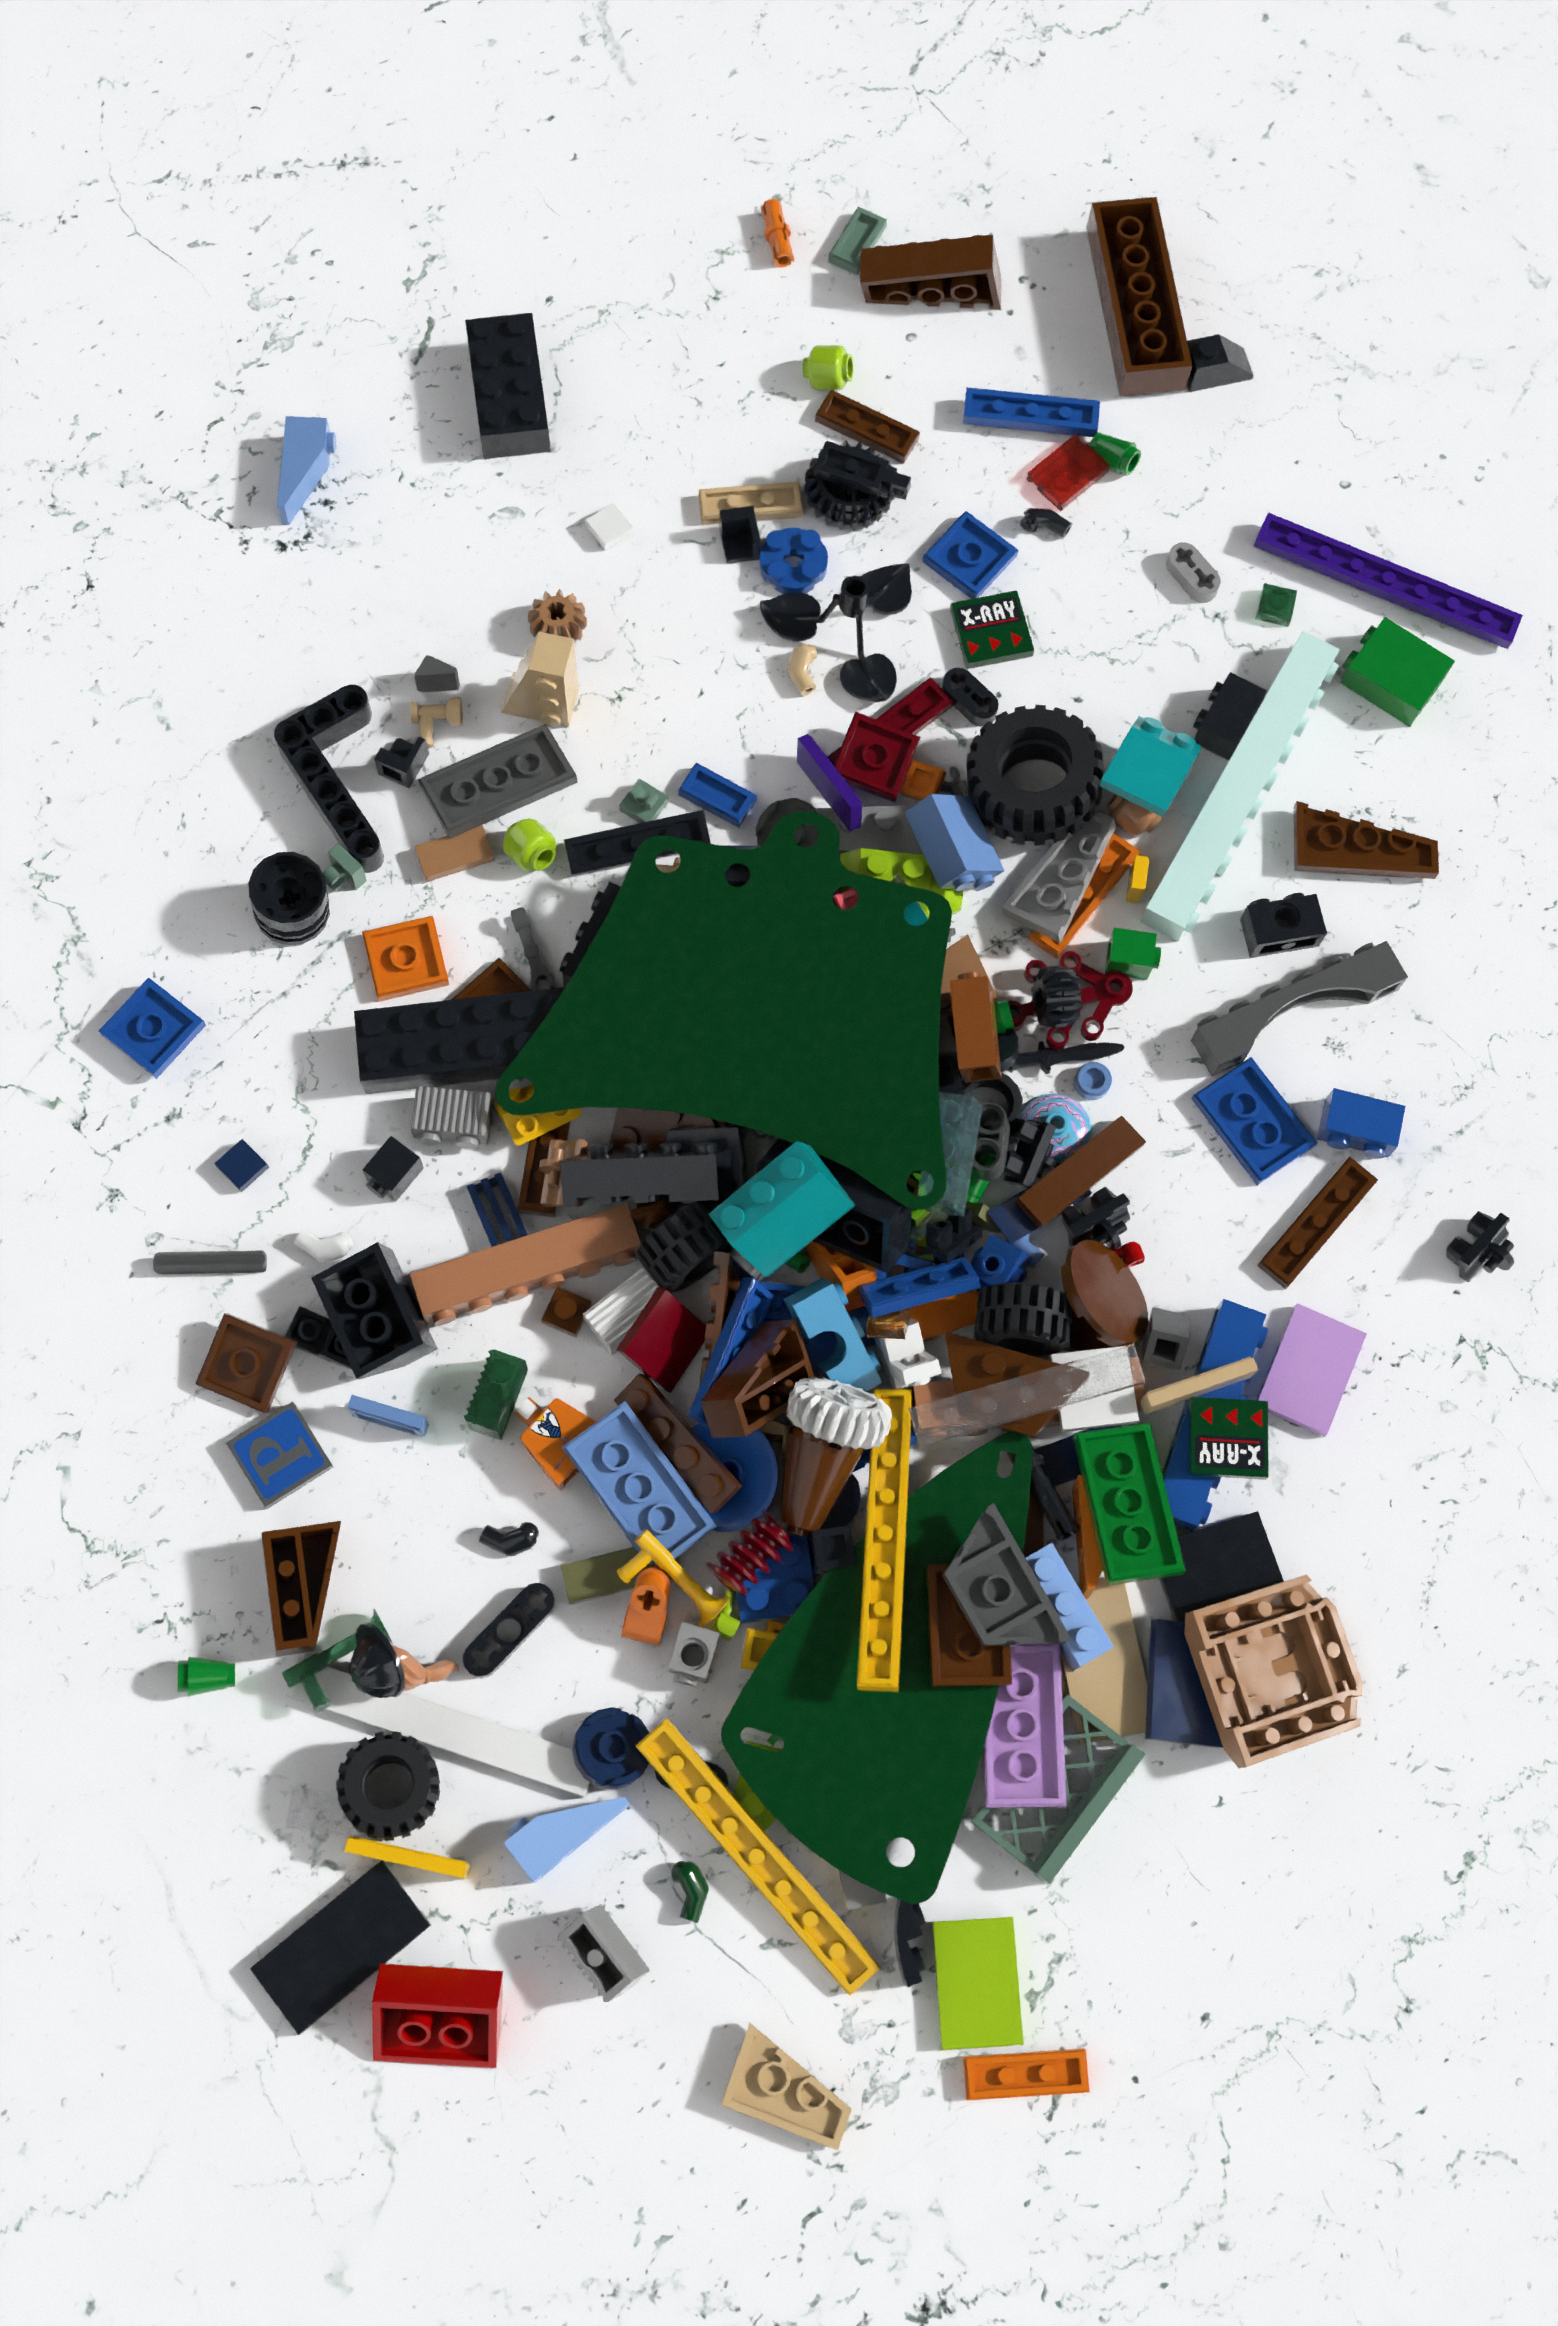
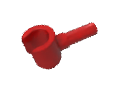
(1131, 1253)

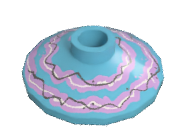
(1074, 1118)

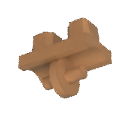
(552, 1187)

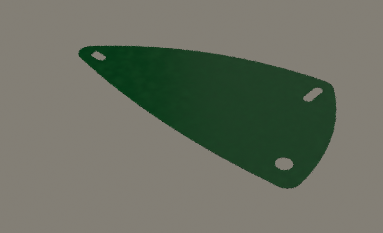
(878, 1761)

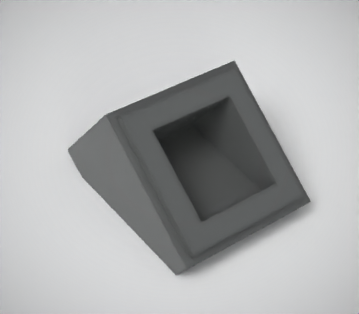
(436, 676)

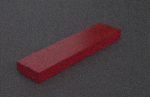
(914, 710)

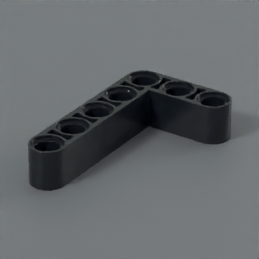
(324, 779)

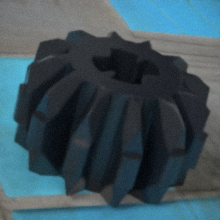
(1056, 997)

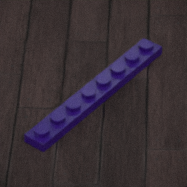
(1388, 580)

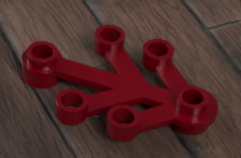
(1099, 991)

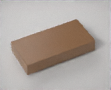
(449, 856)

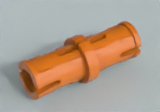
(777, 233)

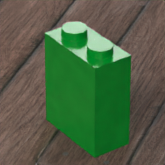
(1395, 670)

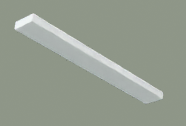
(451, 1731)

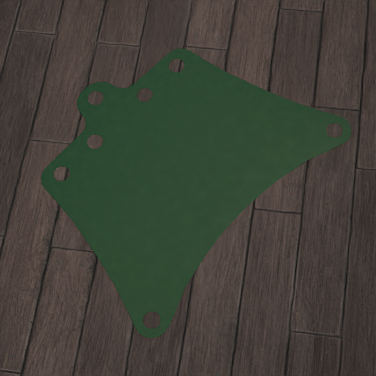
(759, 1006)

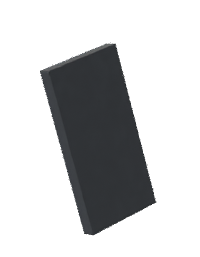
(340, 1947)

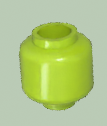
(828, 367)
(530, 845)

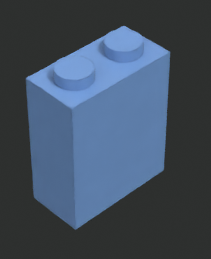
(954, 842)

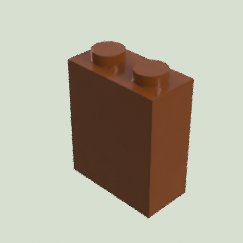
(975, 1028)

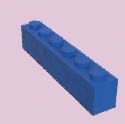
(1230, 1338)

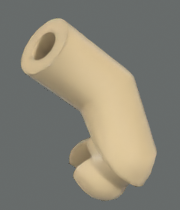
(798, 666)

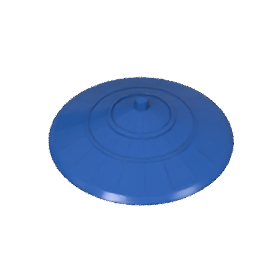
(754, 1466)

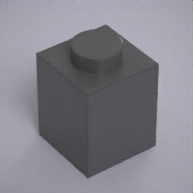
(1166, 1338)

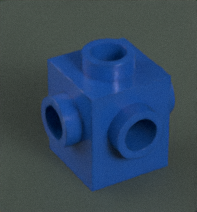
(999, 1262)

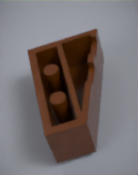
(297, 1580)

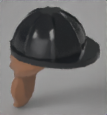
(387, 1669)

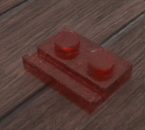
(1068, 472)

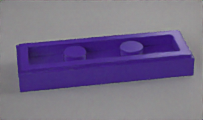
(829, 782)

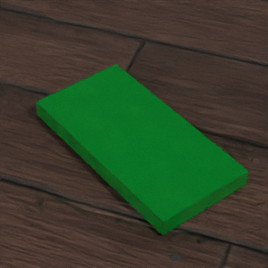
(1128, 1504)

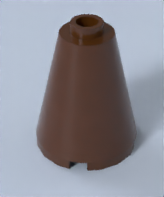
(813, 1479)

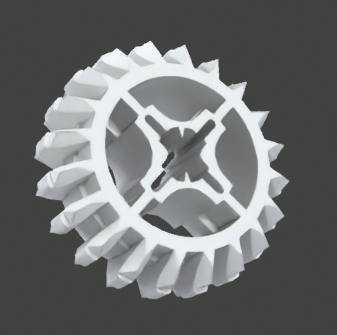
(839, 1413)

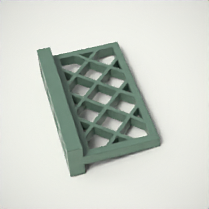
(1085, 1812)

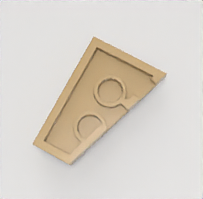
(783, 2093)

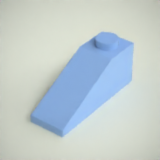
(554, 1836)

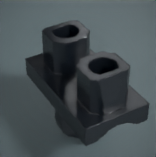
(1031, 1152)
(1100, 1225)
(949, 1237)
(1488, 1251)

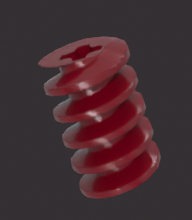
(750, 1555)

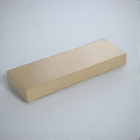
(769, 501)
(1198, 1385)

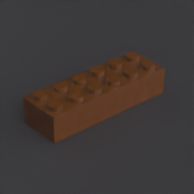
(1138, 296)

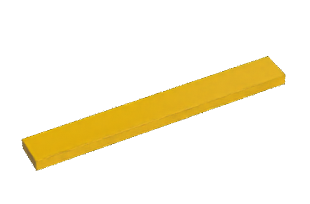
(885, 1550)
(758, 1856)

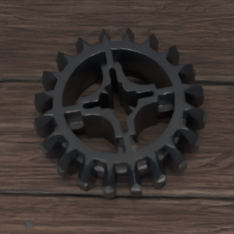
(839, 503)

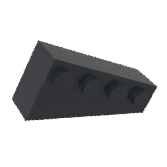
(647, 1174)

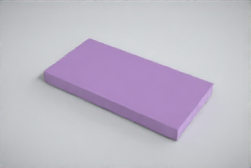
(1027, 1735)

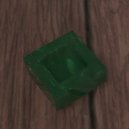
(1276, 604)

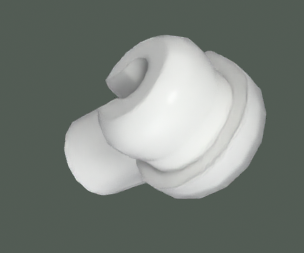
(326, 1248)

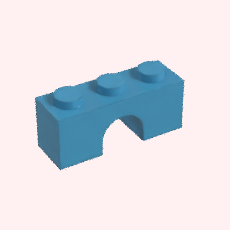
(822, 1309)

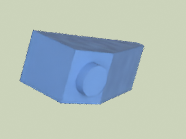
(303, 462)

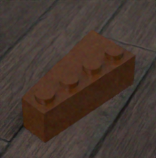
(933, 272)

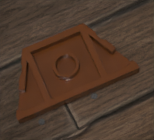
(983, 1364)

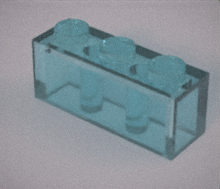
(960, 1127)

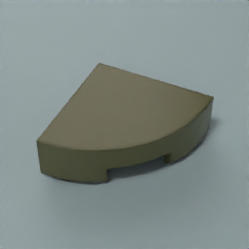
(982, 1218)

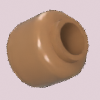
(1131, 816)

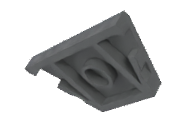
(1000, 1589)

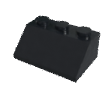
(374, 1312)

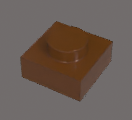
(566, 1311)

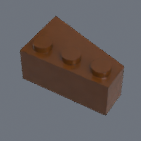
(757, 1380)

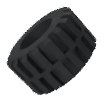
(683, 1247)
(1024, 1318)
(377, 1752)

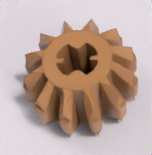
(558, 616)

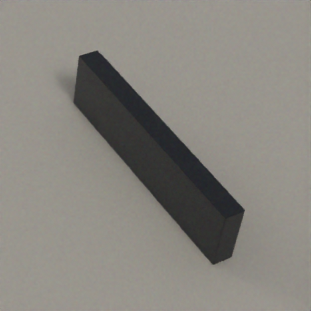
(620, 844)

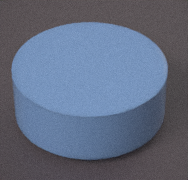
(1092, 1081)

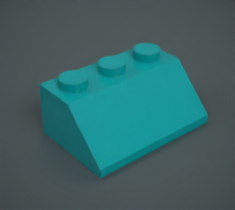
(782, 1208)

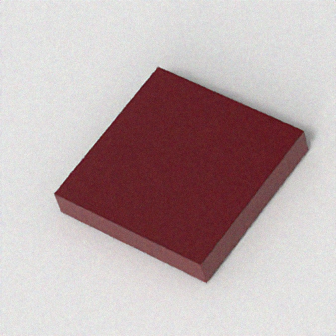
(876, 756)
(663, 1340)

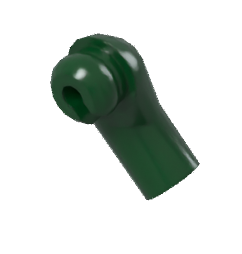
(694, 1886)

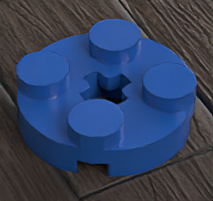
(799, 543)

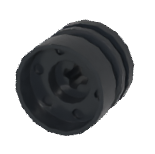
(287, 879)

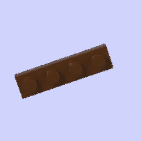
(680, 1444)

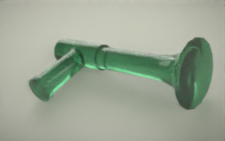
(305, 1670)

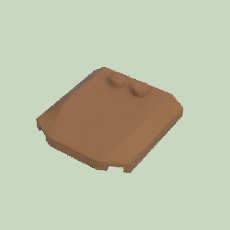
(1274, 1670)

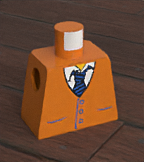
(547, 1434)

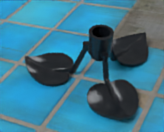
(885, 589)

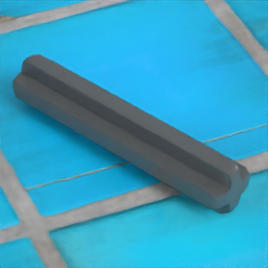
(210, 1262)

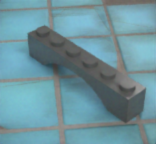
(1361, 978)

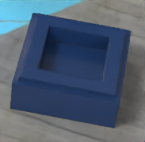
(241, 1165)

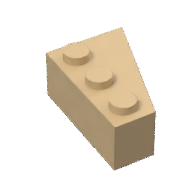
(545, 682)

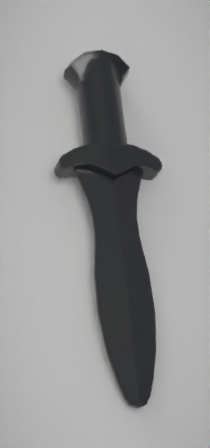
(1048, 1057)

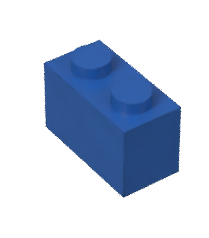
(1361, 1123)

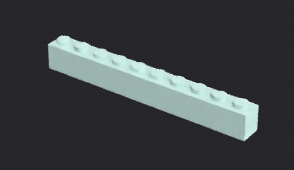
(1239, 787)

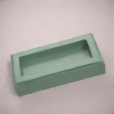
(860, 232)

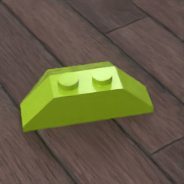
(887, 864)

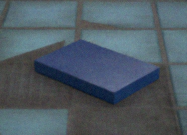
(1254, 1121)

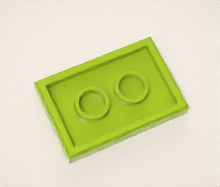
(977, 1983)

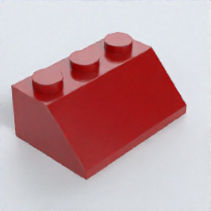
(437, 2015)

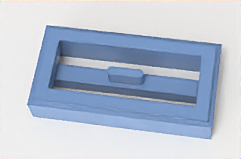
(388, 1416)

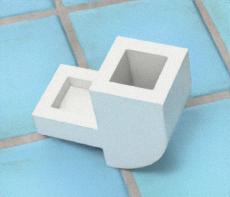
(906, 1359)

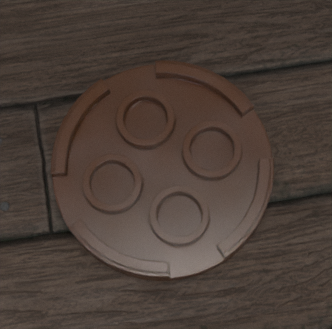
(1104, 1293)

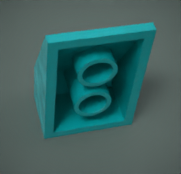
(1151, 765)

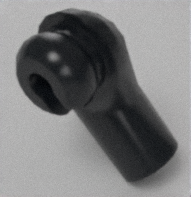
(1047, 518)
(512, 1542)

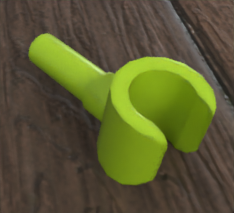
(726, 1624)

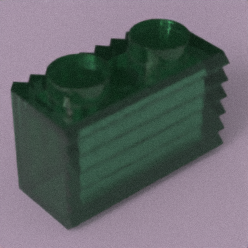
(496, 1394)

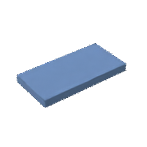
(638, 1482)

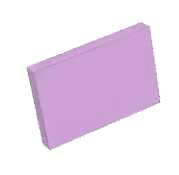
(1311, 1369)

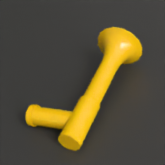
(652, 1549)

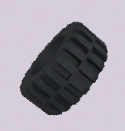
(1030, 736)

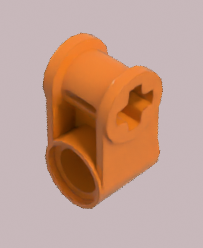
(647, 1607)

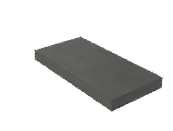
(497, 781)

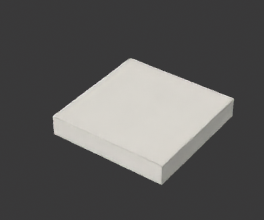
(1098, 1412)

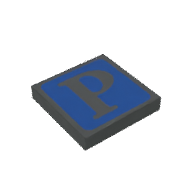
(279, 1455)

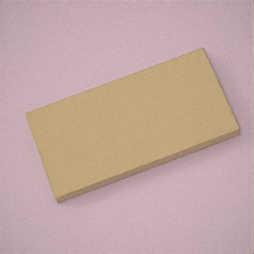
(1115, 1682)

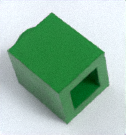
(1132, 953)

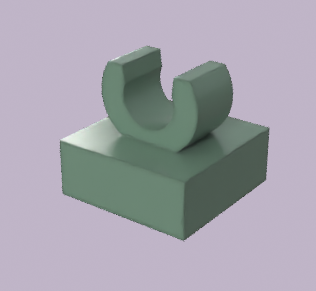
(643, 802)
(343, 869)

